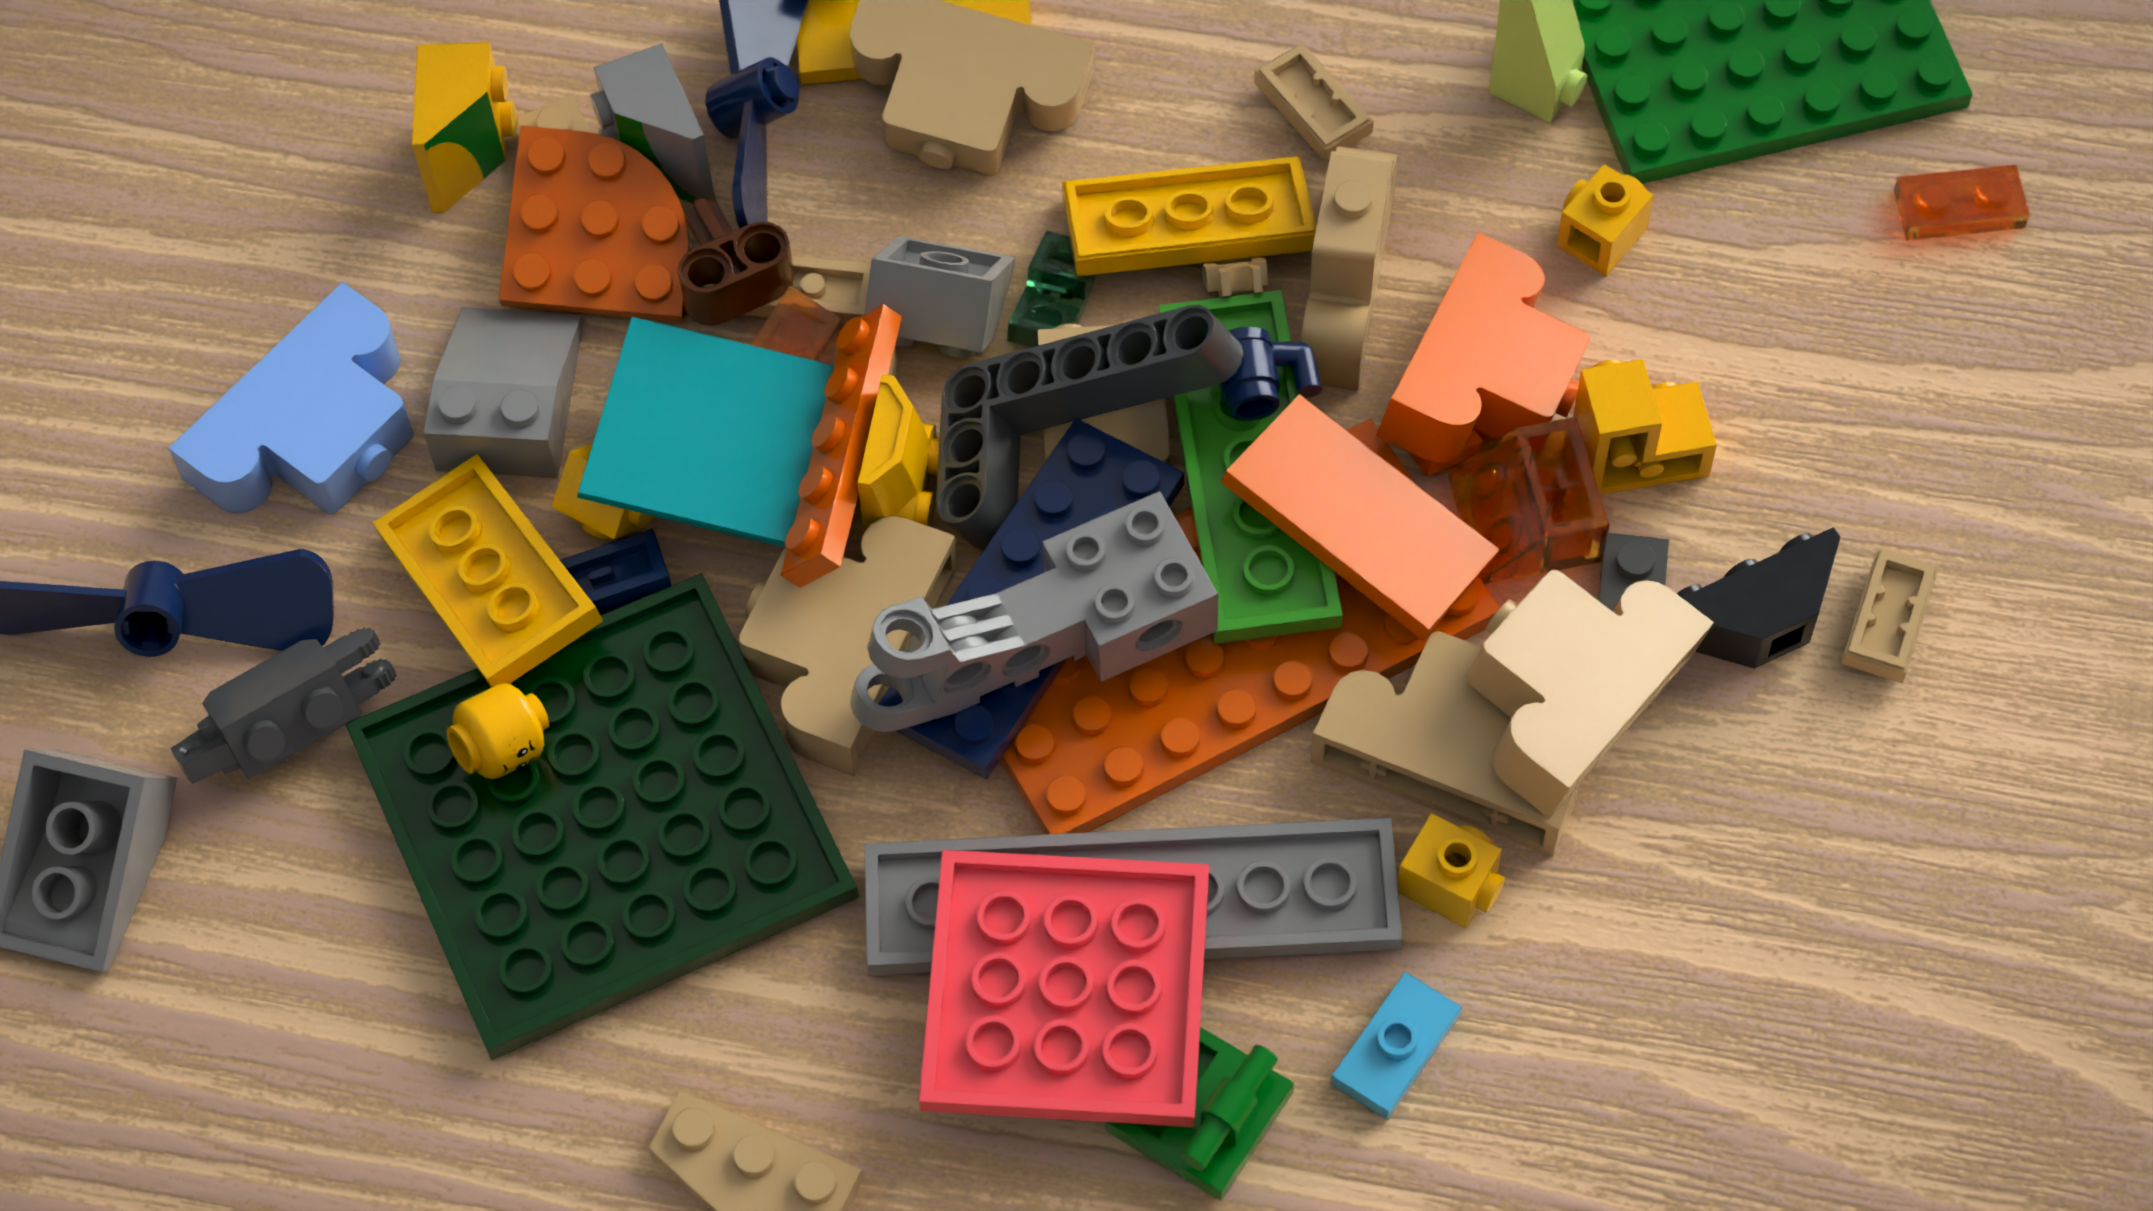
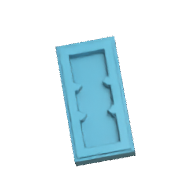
(1396, 1045)

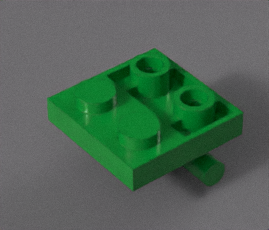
(1233, 1112)

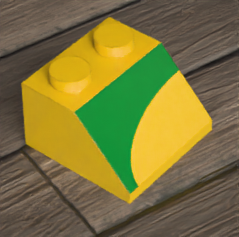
(459, 119)

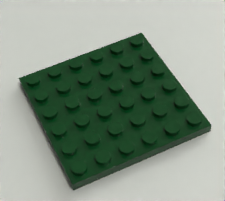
(633, 844)

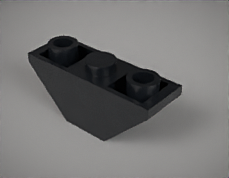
(1766, 604)

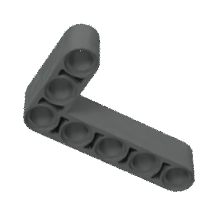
(1051, 385)

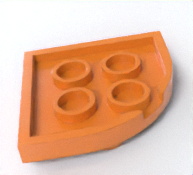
(592, 229)

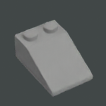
(504, 391)
(78, 855)

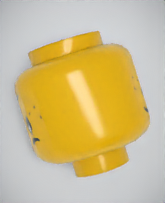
(497, 731)

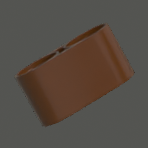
(731, 263)

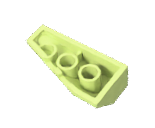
(1538, 56)

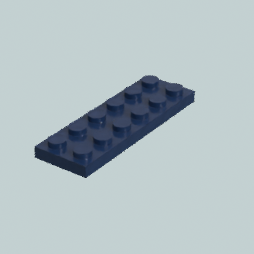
(1077, 483)

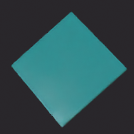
(706, 432)

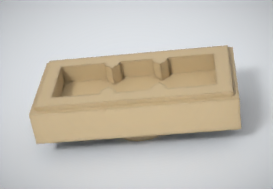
(1313, 101)
(1890, 615)

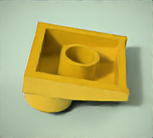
(897, 460)

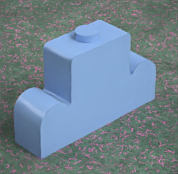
(304, 414)

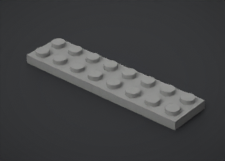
(1268, 886)

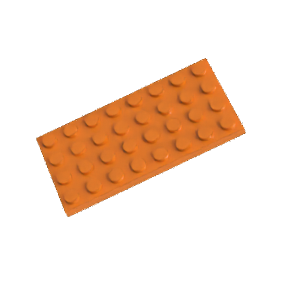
(1133, 737)

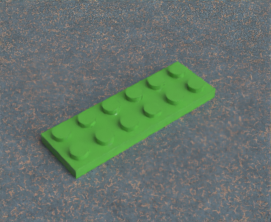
(1260, 573)

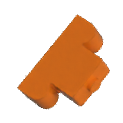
(1485, 359)

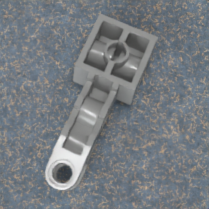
(1107, 592)

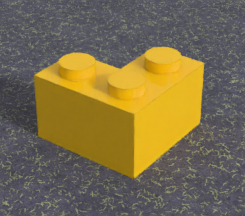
(1642, 431)

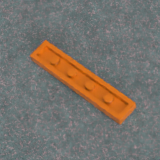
(839, 443)

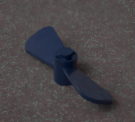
(757, 92)
(249, 602)

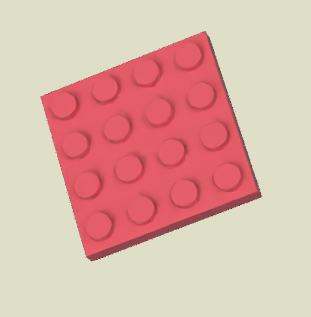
(1066, 988)

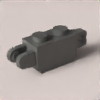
(283, 706)

